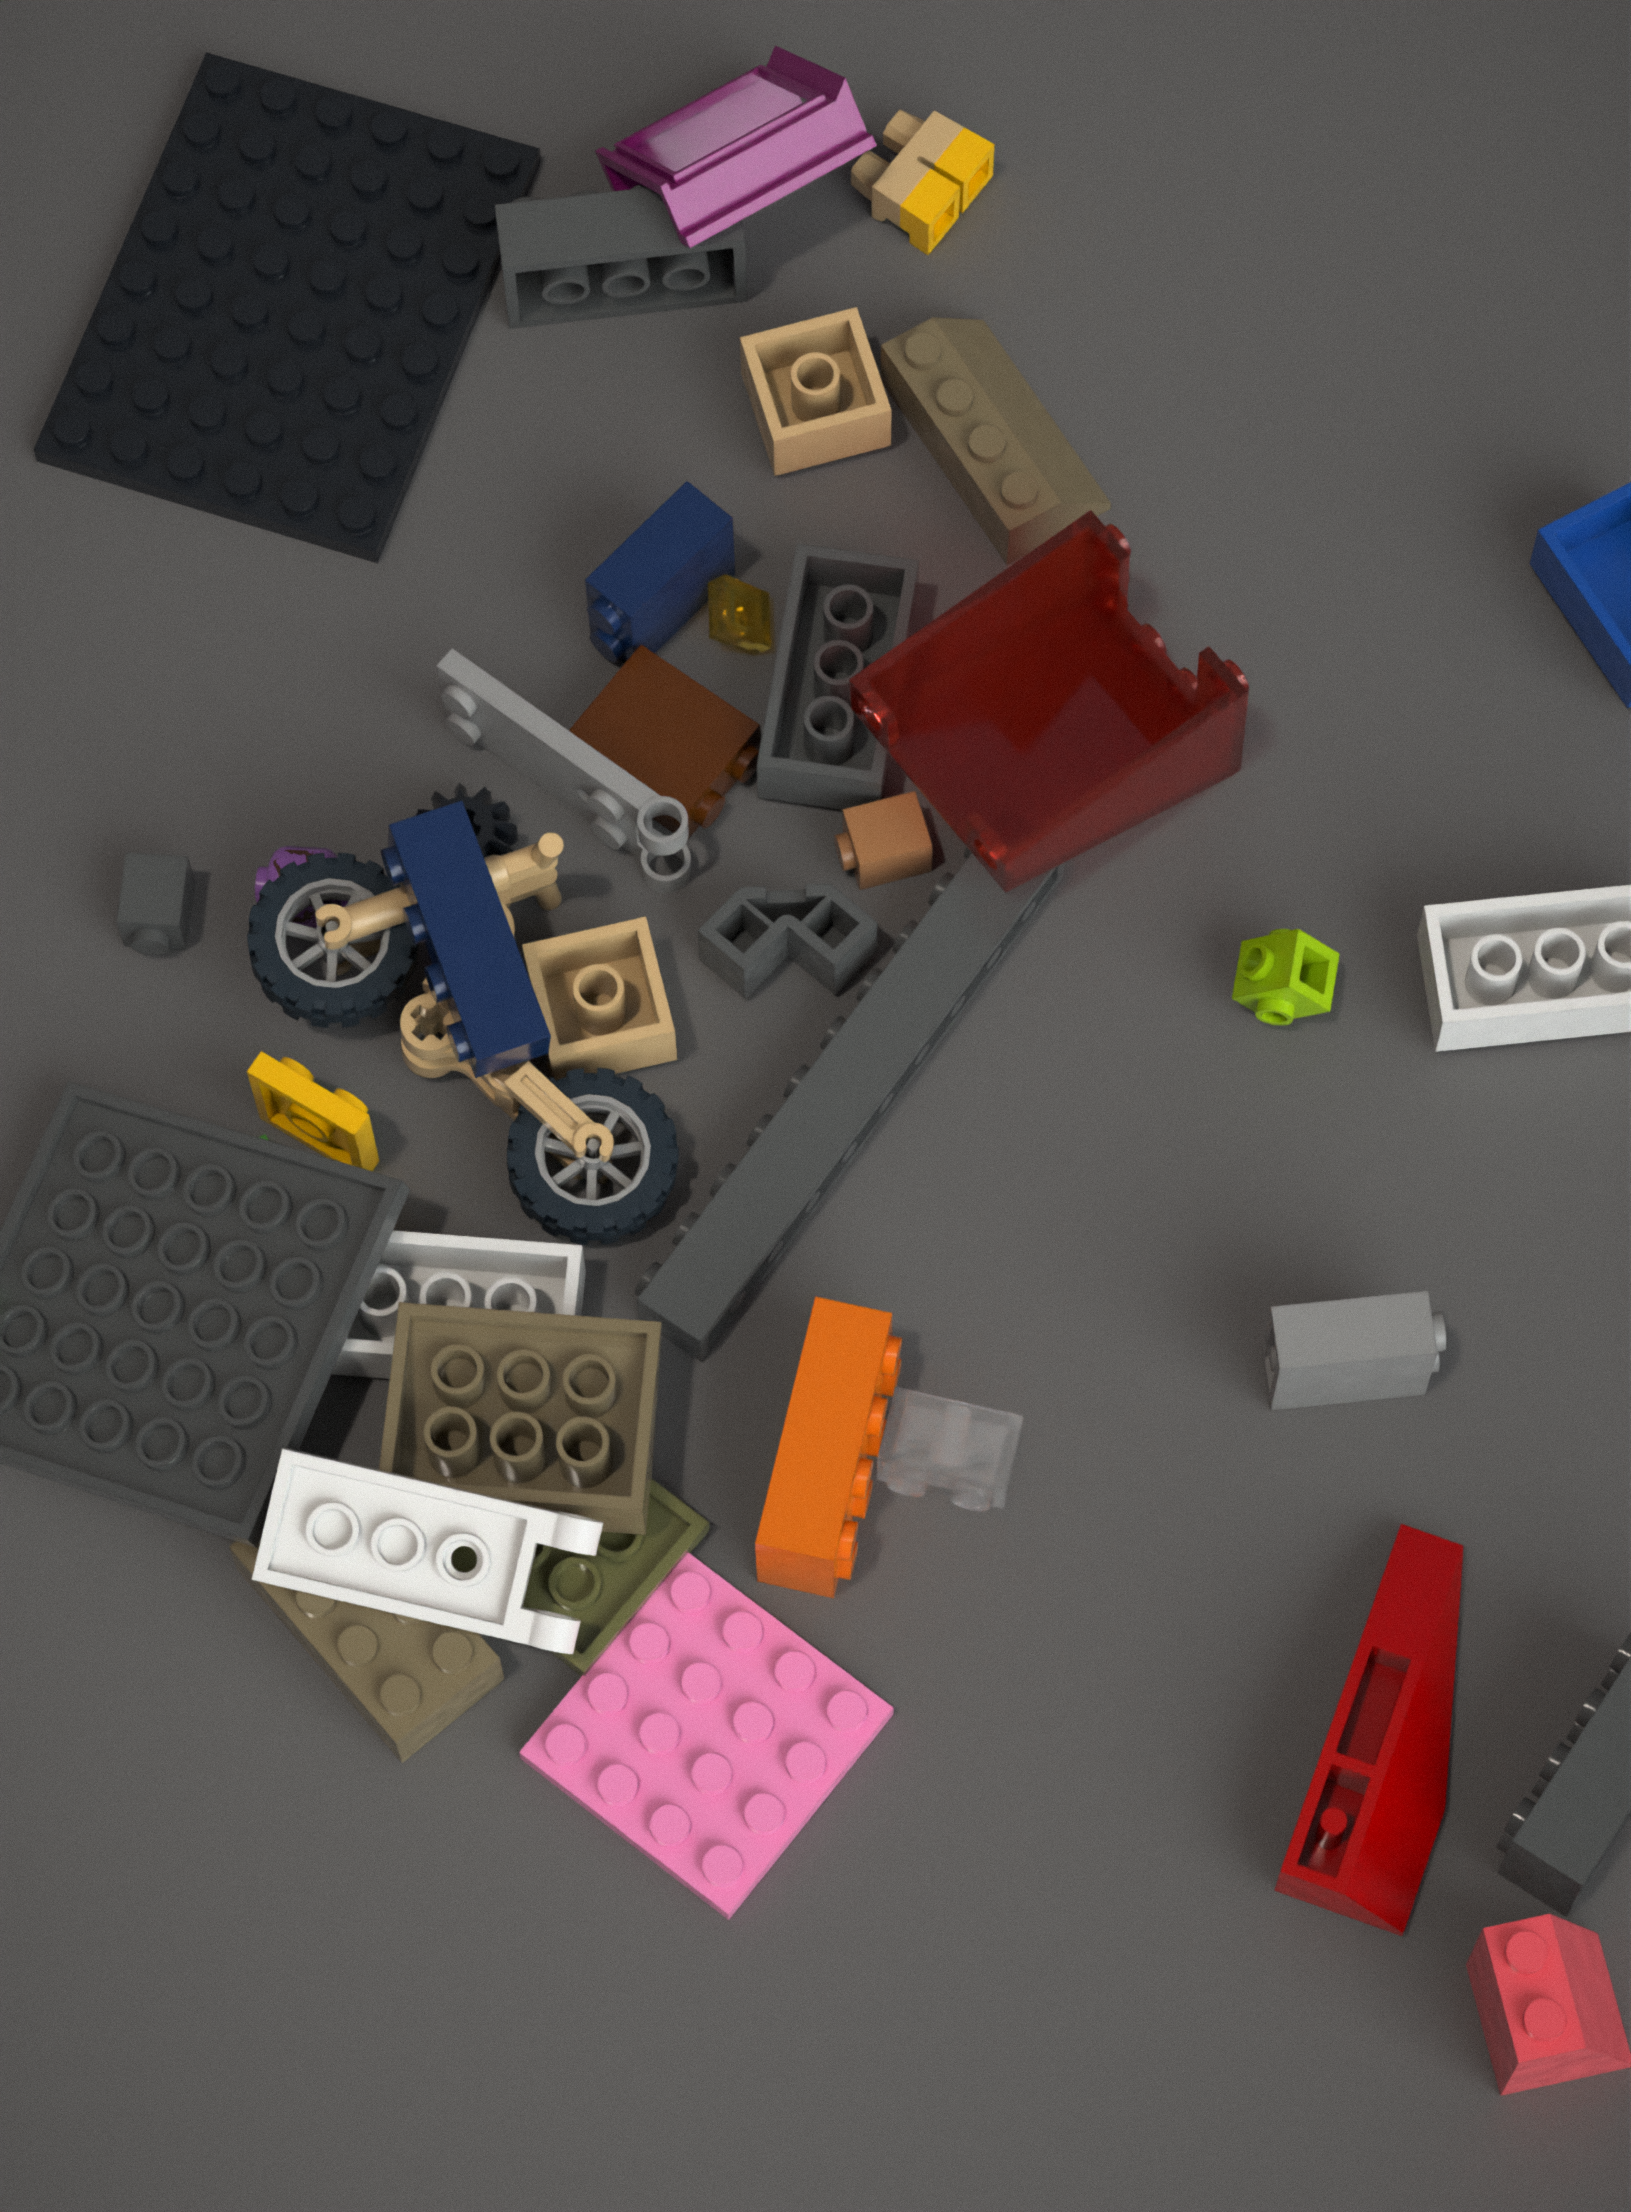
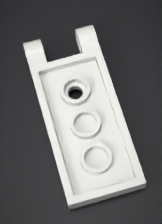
(392, 1543)

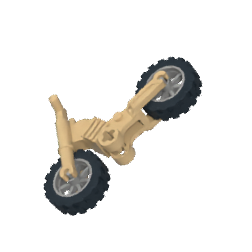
(545, 1111)

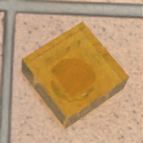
(739, 615)

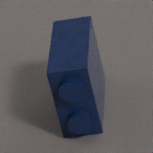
(659, 575)

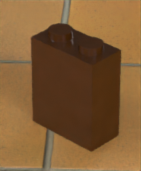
(672, 736)

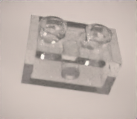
(949, 1449)

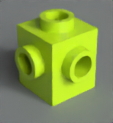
(1285, 976)

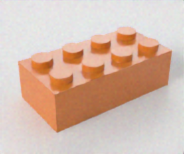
(824, 1448)

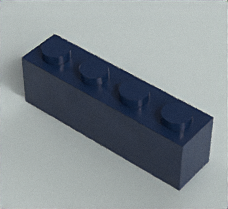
(467, 939)

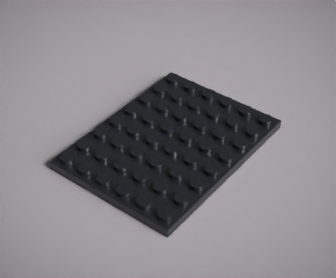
(288, 307)

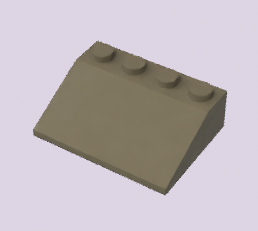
(527, 1408)

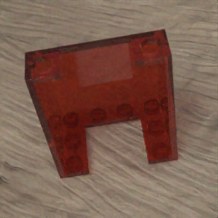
(1050, 711)

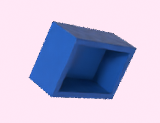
(1588, 574)

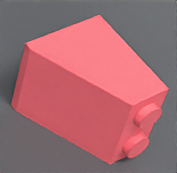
(1546, 2003)

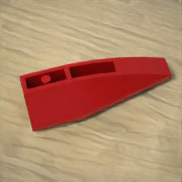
(1387, 1748)

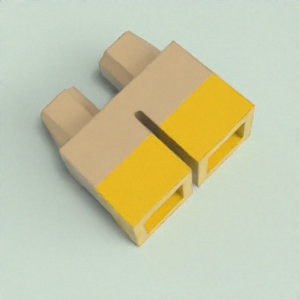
(929, 180)

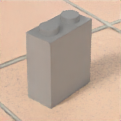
(1351, 1350)

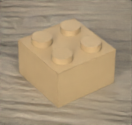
(815, 391)
(602, 999)

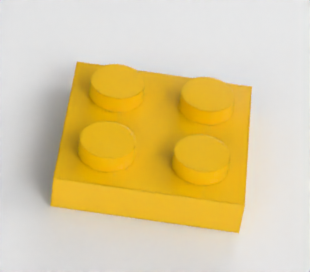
(319, 1119)

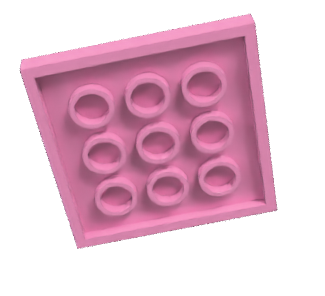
(707, 1735)

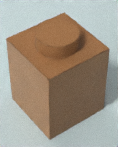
(885, 841)

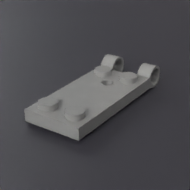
(564, 766)

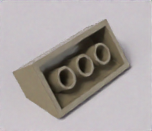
(988, 433)

